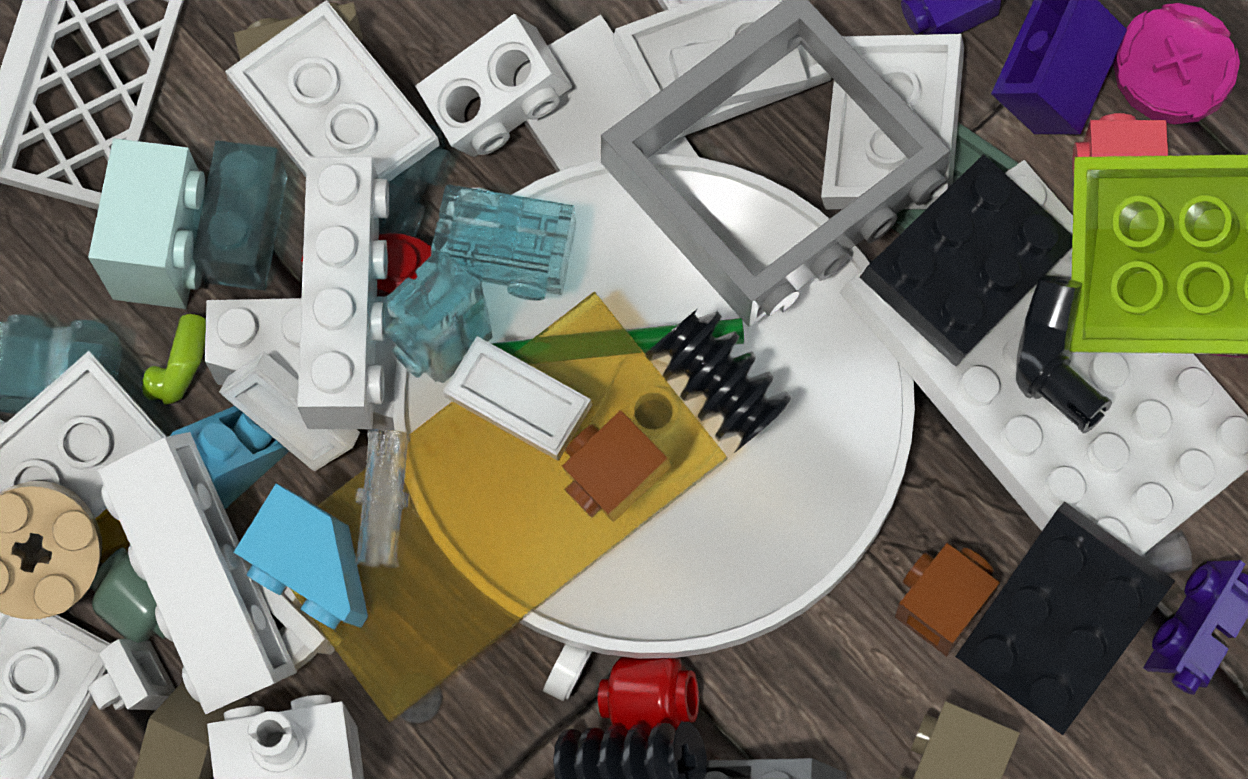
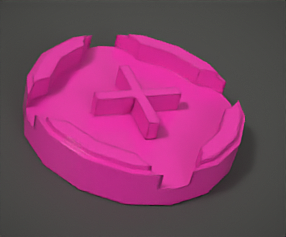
(1176, 64)

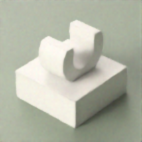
(133, 677)

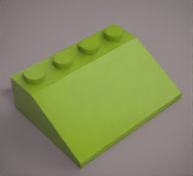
(1161, 254)

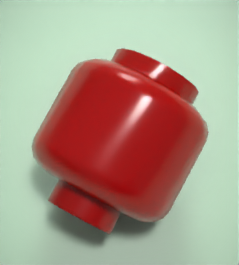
(649, 693)

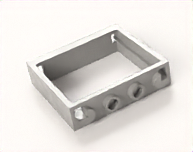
(714, 81)

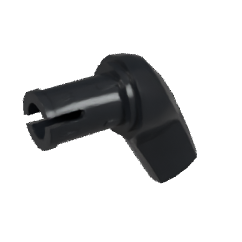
(1045, 359)

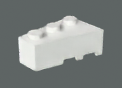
(249, 327)

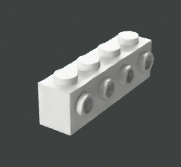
(340, 293)
(200, 586)

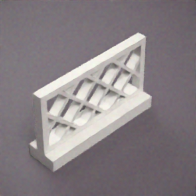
(23, 79)

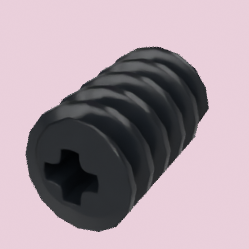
(719, 377)
(631, 753)

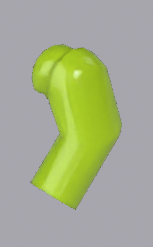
(182, 365)

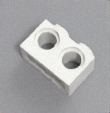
(488, 72)

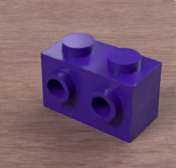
(1059, 64)

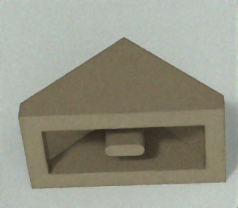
(178, 738)

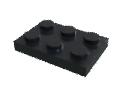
(968, 259)
(1064, 618)

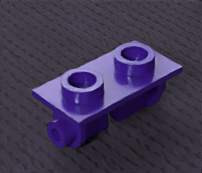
(1184, 644)

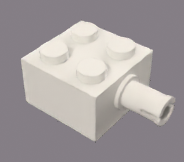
(300, 743)

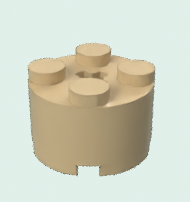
(67, 531)

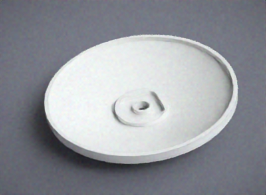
(787, 507)

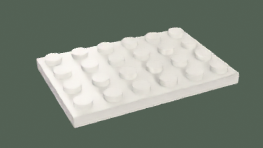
(1137, 474)

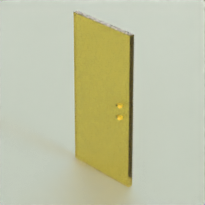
(492, 519)

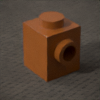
(612, 467)
(946, 595)

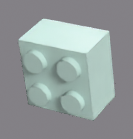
(148, 224)

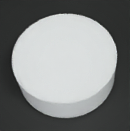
(566, 672)

